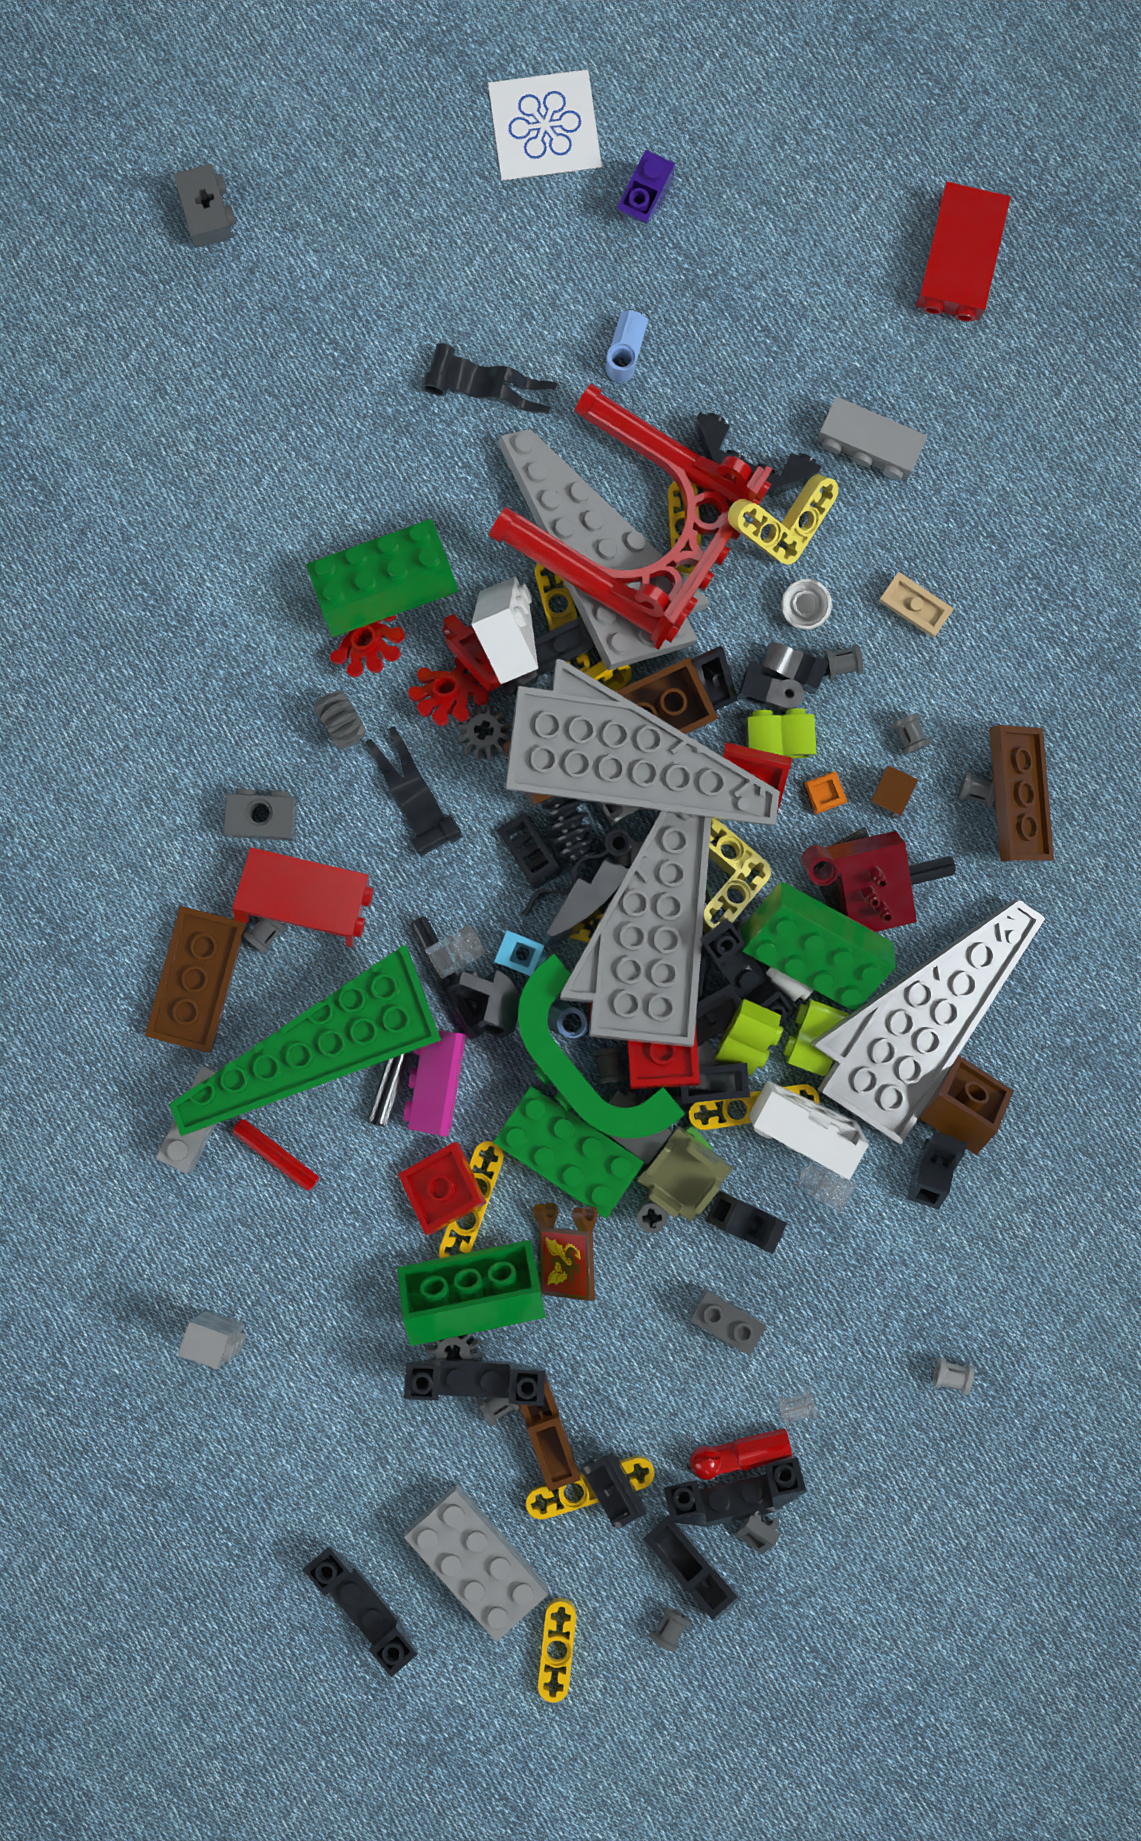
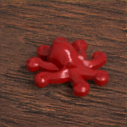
(369, 647)
(447, 693)

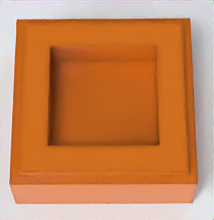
(825, 792)

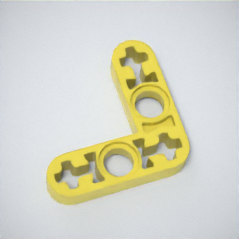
(788, 531)
(738, 869)

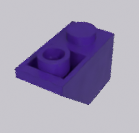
(647, 187)

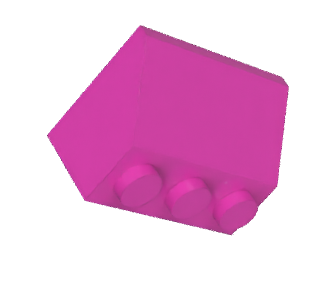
(435, 1085)

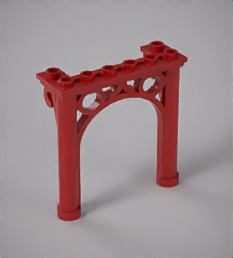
(649, 606)

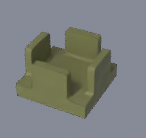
(684, 1175)

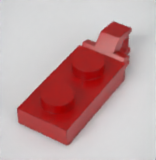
(469, 650)

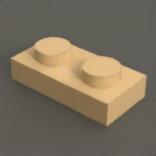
(916, 604)

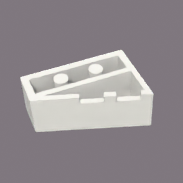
(506, 629)
(809, 1129)

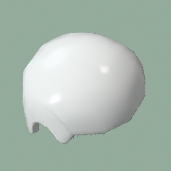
(806, 604)

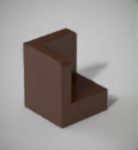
(894, 791)

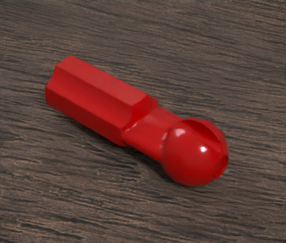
(742, 1454)

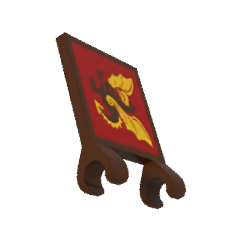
(566, 1253)

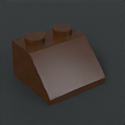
(968, 1105)

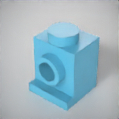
(507, 953)

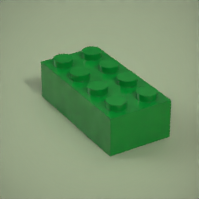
(382, 577)
(818, 946)
(568, 1152)
(470, 1292)

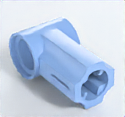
(626, 345)
(558, 1014)

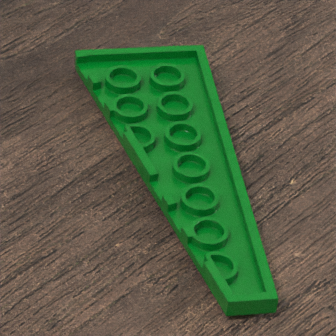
(350, 1030)

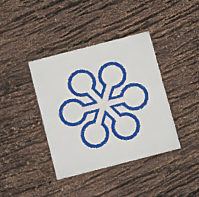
(544, 125)

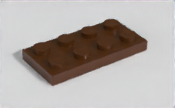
(1021, 794)
(195, 979)

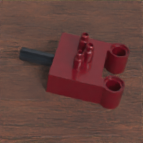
(874, 878)

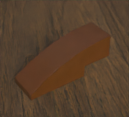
(551, 1441)

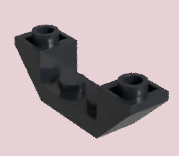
(797, 471)
(561, 643)
(742, 970)
(474, 1378)
(738, 1499)
(365, 1606)

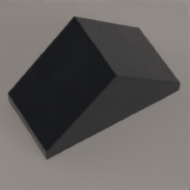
(716, 677)

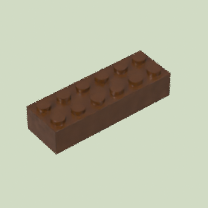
(670, 695)

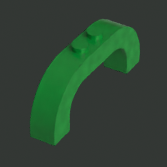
(574, 1090)

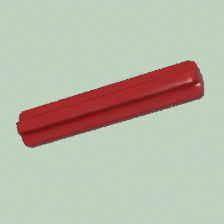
(275, 1154)

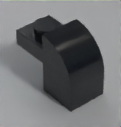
(495, 997)
(935, 1170)
(746, 1222)

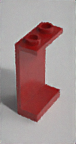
(963, 252)
(303, 894)

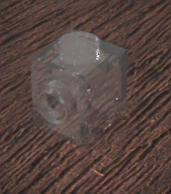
(455, 951)

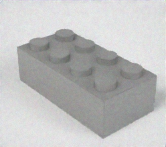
(476, 1562)

